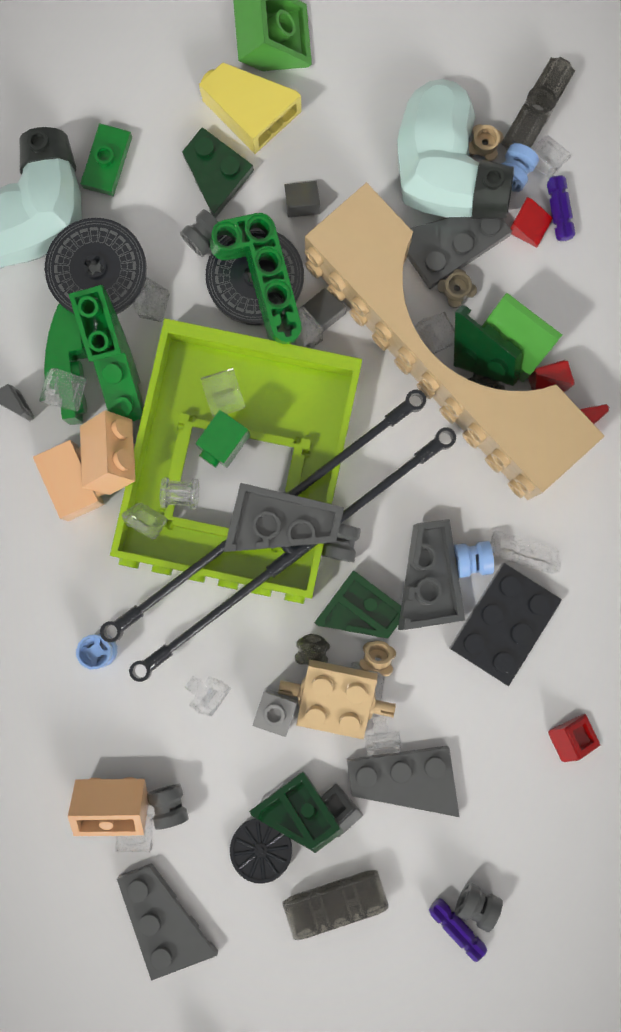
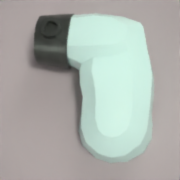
(436, 161)
(43, 198)

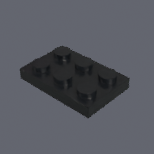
(505, 624)

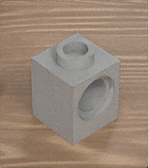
(275, 712)

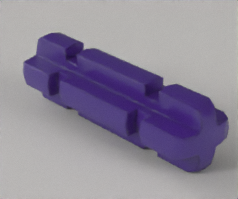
(561, 208)
(458, 930)

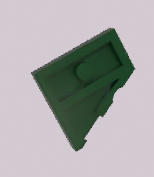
(216, 169)
(484, 350)
(361, 609)
(299, 814)

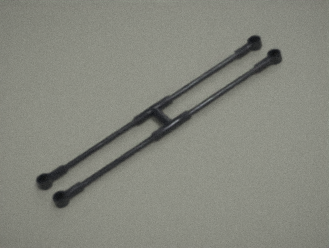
(291, 553)

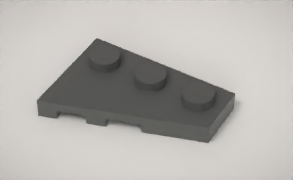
(431, 579)
(161, 925)

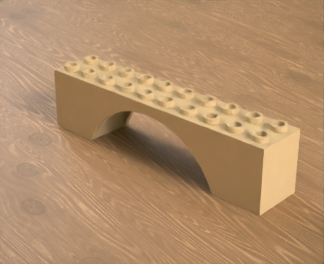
(522, 433)

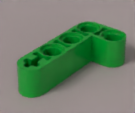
(264, 282)

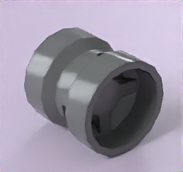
(199, 234)
(342, 550)
(167, 806)
(478, 907)

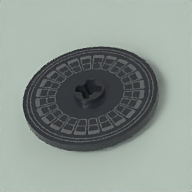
(87, 244)
(231, 286)

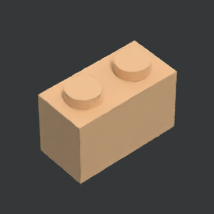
(107, 453)
(63, 479)
(108, 807)

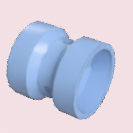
(524, 161)
(474, 559)
(89, 651)

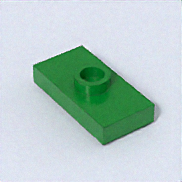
(106, 159)

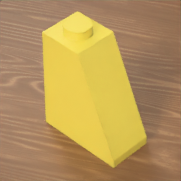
(249, 104)

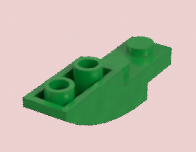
(109, 351)
(62, 352)

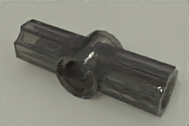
(545, 94)

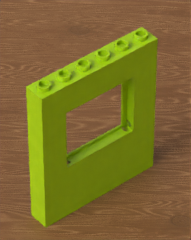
(290, 400)

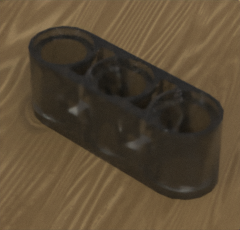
(335, 904)

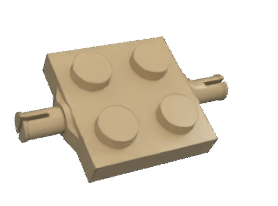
(336, 699)

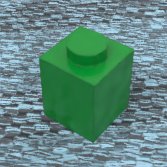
(222, 440)

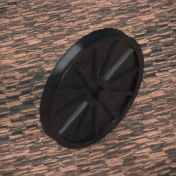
(260, 852)

